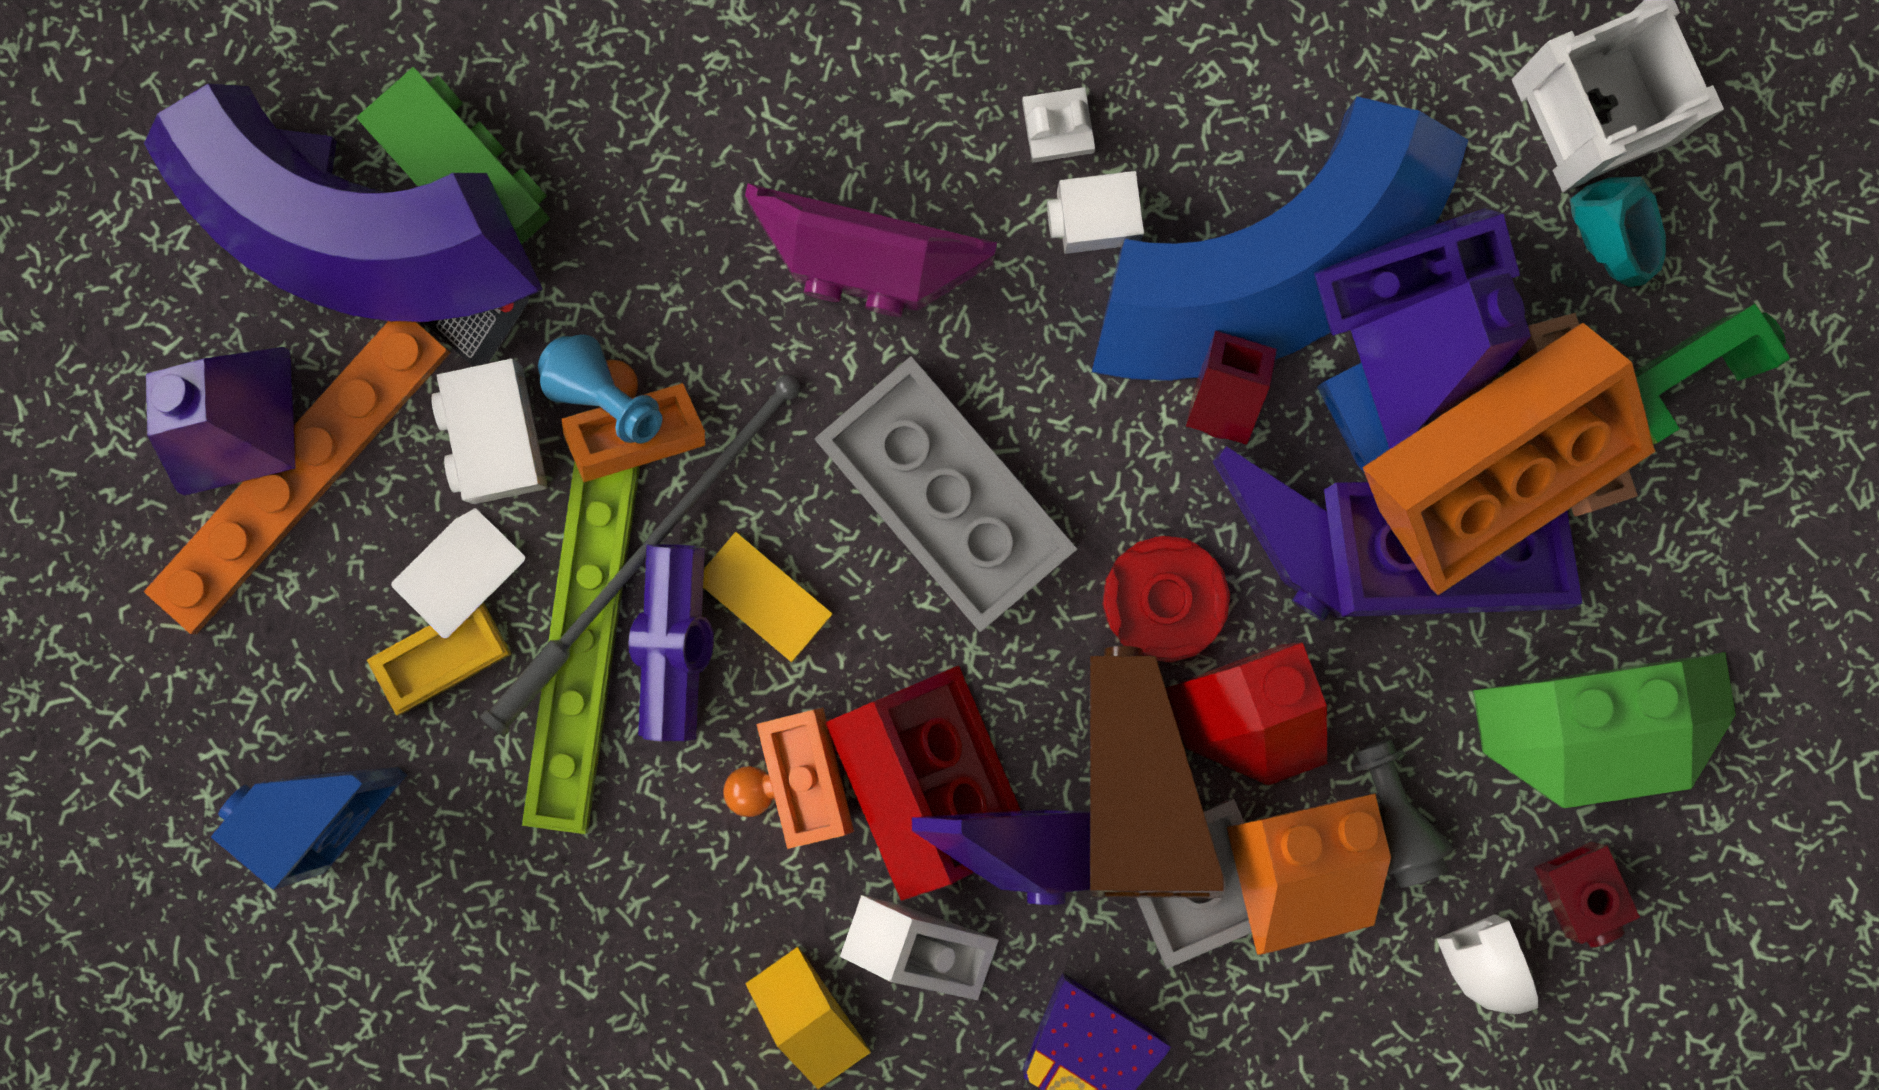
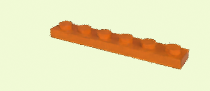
(325, 445)

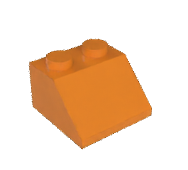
(1311, 872)

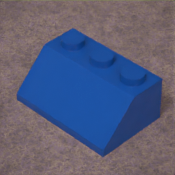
(301, 823)

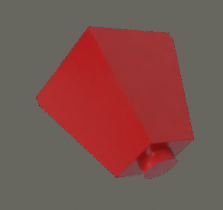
(1256, 714)

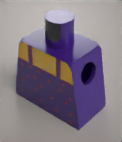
(1090, 1044)

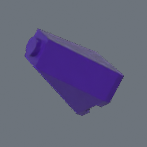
(1440, 352)
(222, 419)

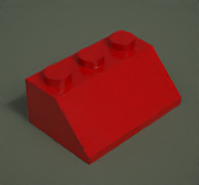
(920, 758)

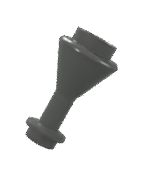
(1412, 840)

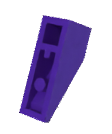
(1415, 269)
(1289, 530)
(1018, 850)

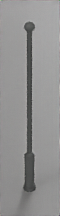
(557, 651)

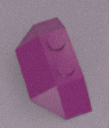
(866, 253)

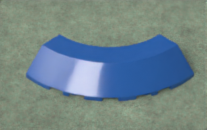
(1259, 283)

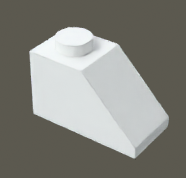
(918, 949)

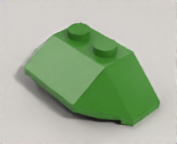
(1609, 729)

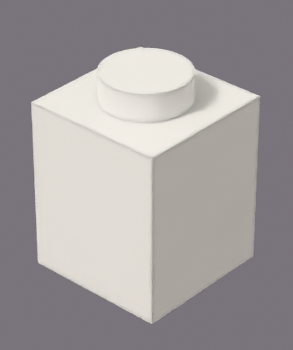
(1096, 212)

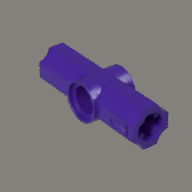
(671, 642)

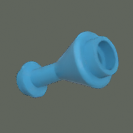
(577, 373)

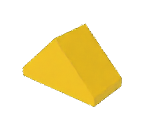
(806, 1019)

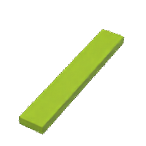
(576, 696)

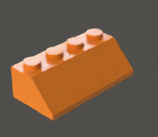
(1512, 456)

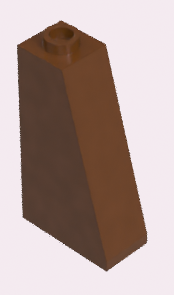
(1143, 799)

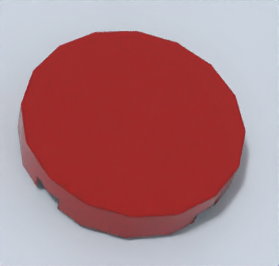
(1141, 606)

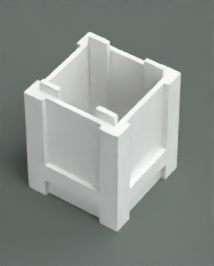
(1642, 71)

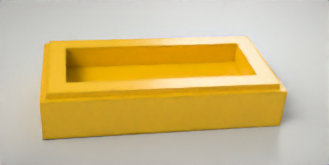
(764, 597)
(432, 664)

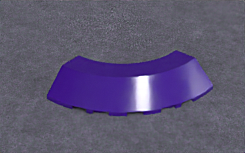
(332, 241)

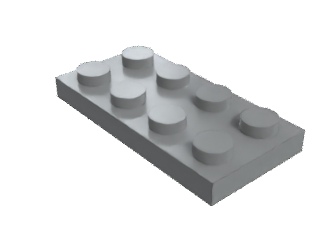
(945, 494)

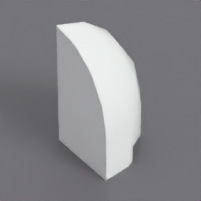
(1490, 965)

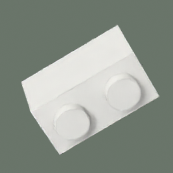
(489, 432)

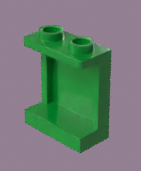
(1746, 341)

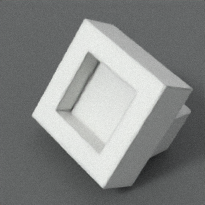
(1058, 125)

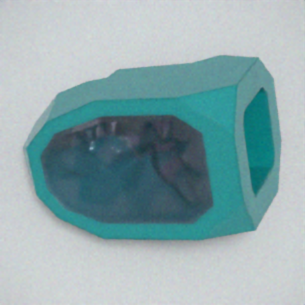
(1622, 228)

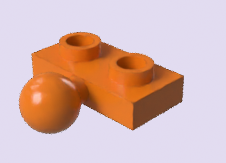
(600, 450)
(800, 779)

